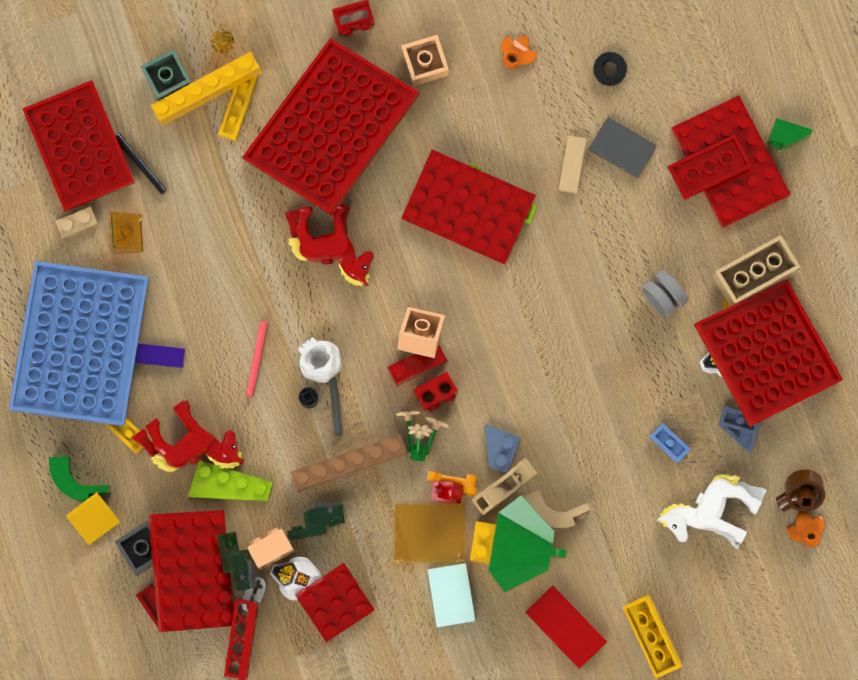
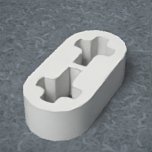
(258, 596)

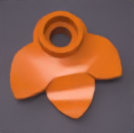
(519, 50)
(806, 526)

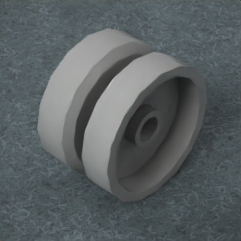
(664, 294)

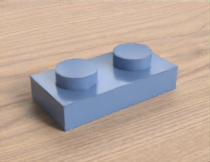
(669, 443)

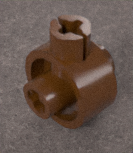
(802, 491)

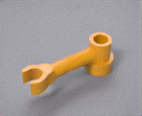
(468, 482)

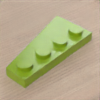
(222, 483)

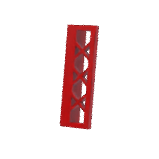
(248, 639)

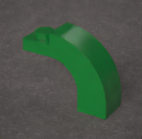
(62, 477)

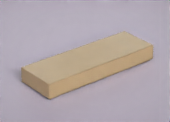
(572, 164)

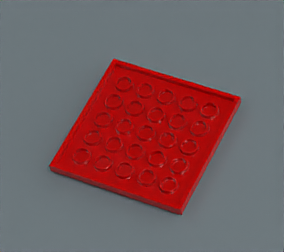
(768, 352)

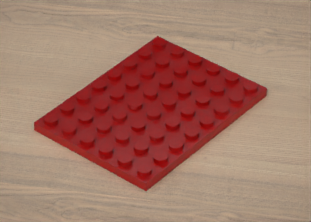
(331, 126)

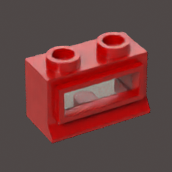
(353, 18)

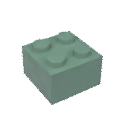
(165, 74)

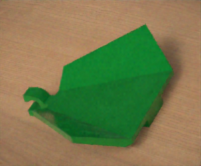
(521, 545)

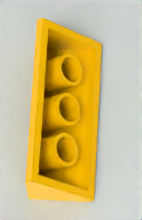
(652, 636)

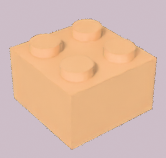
(425, 60)
(421, 332)
(270, 549)

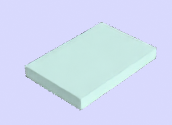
(451, 595)

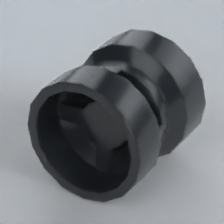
(308, 401)

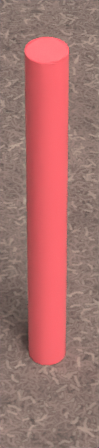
(257, 358)

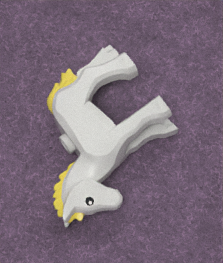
(710, 509)

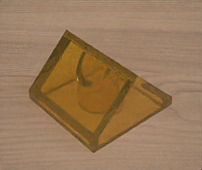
(125, 232)

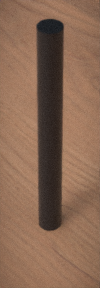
(139, 162)

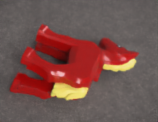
(330, 246)
(190, 447)

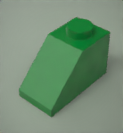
(787, 134)

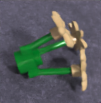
(418, 450)

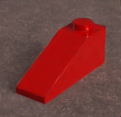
(415, 366)

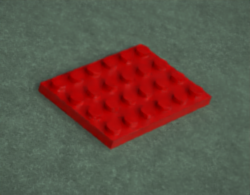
(78, 146)
(749, 190)
(468, 206)
(189, 571)

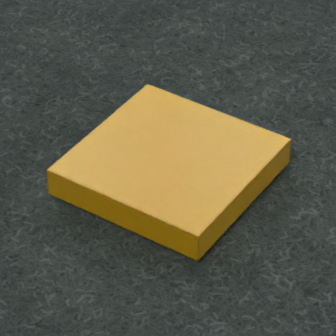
(93, 518)

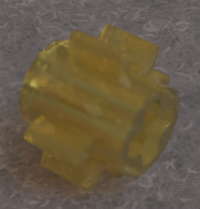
(222, 41)

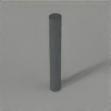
(335, 406)

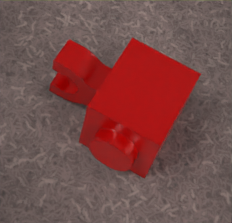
(447, 492)

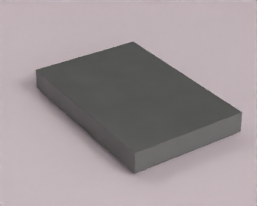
(622, 147)

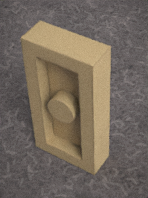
(76, 223)

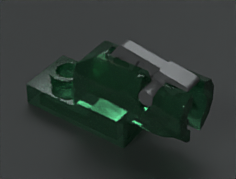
(317, 519)
(236, 562)

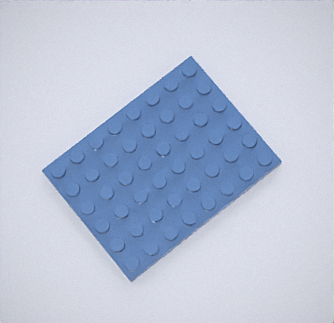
(79, 343)

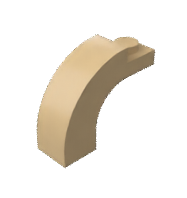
(504, 487)
(555, 519)

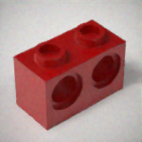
(433, 387)

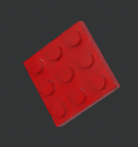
(334, 602)

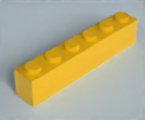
(206, 88)

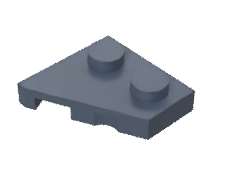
(736, 426)
(500, 448)

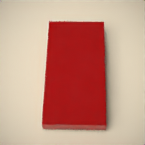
(566, 627)

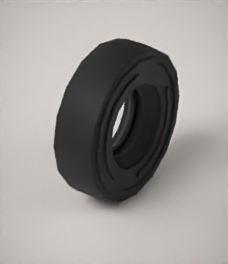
(606, 79)

